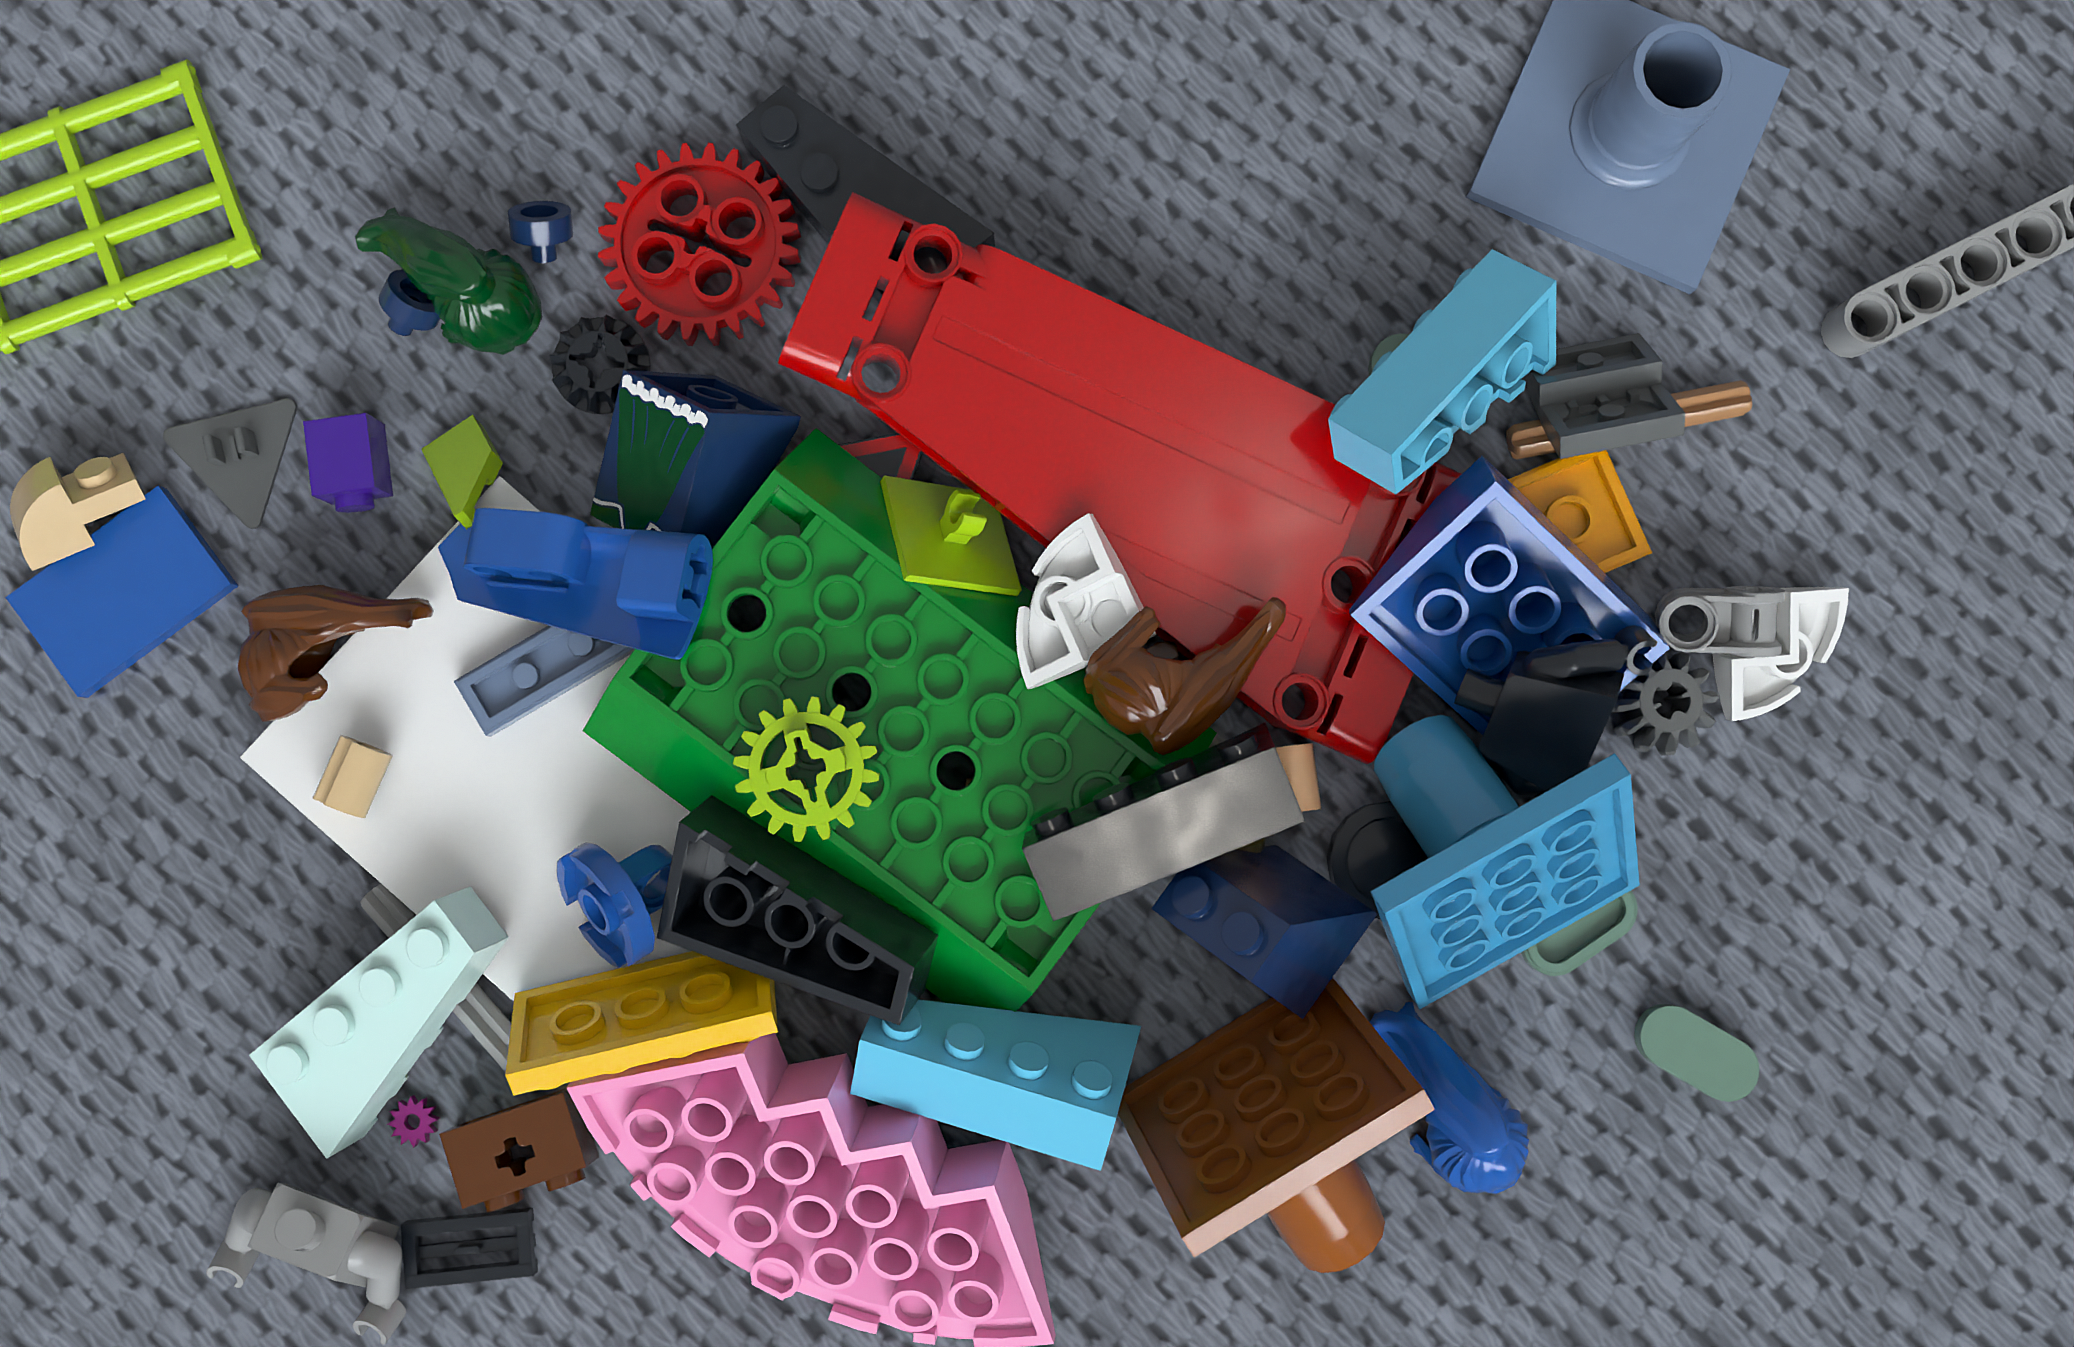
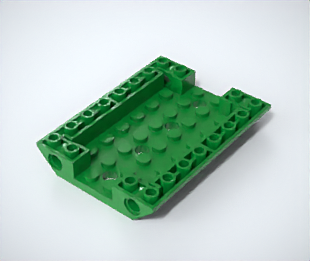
(940, 683)

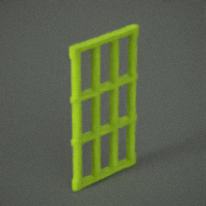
(102, 235)

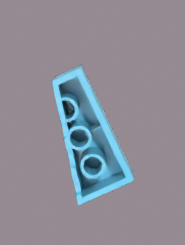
(1448, 372)
(1002, 1074)

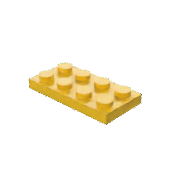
(634, 1019)

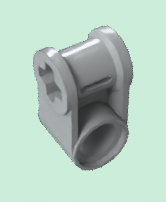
(1726, 620)

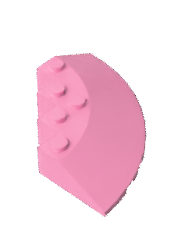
(828, 1192)

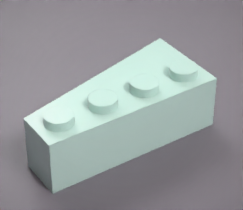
(369, 1028)

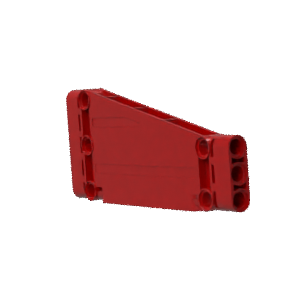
(1186, 457)

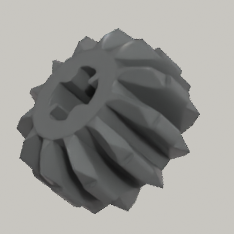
(1686, 712)

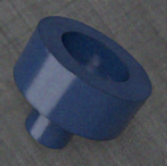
(541, 227)
(406, 305)

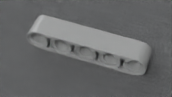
(1943, 284)

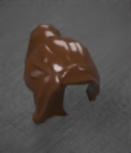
(295, 635)
(1168, 697)

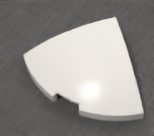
(1075, 605)
(1807, 629)

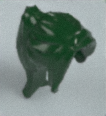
(475, 292)

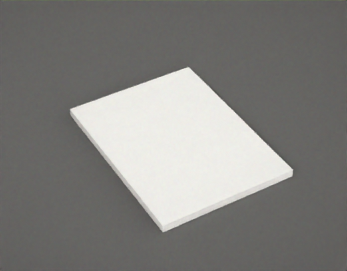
(466, 803)

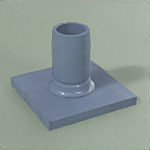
(1629, 136)

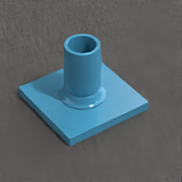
(1494, 869)

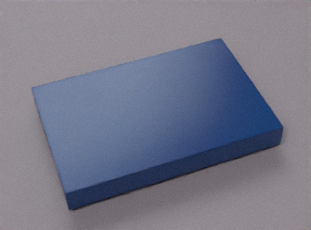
(123, 593)

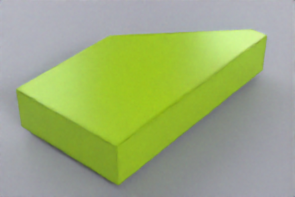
(462, 465)

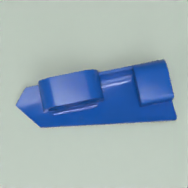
(582, 578)

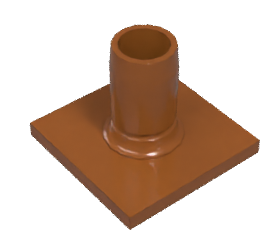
(1274, 1126)

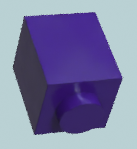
(348, 461)

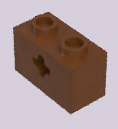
(484, 1163)

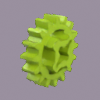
(818, 811)

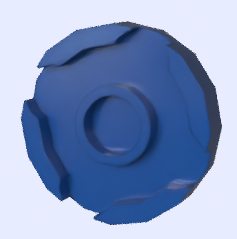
(616, 898)

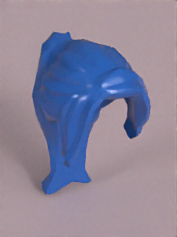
(1473, 1131)

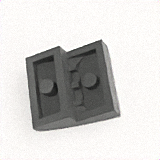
(1604, 397)

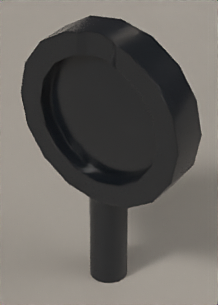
(1371, 850)

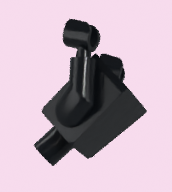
(1552, 707)

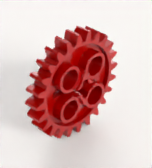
(723, 196)

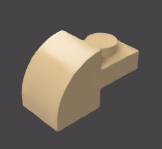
(54, 510)

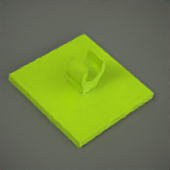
(949, 537)

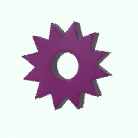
(425, 1116)

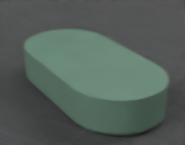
(1583, 938)
(1696, 1052)

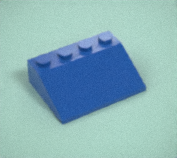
(1490, 581)

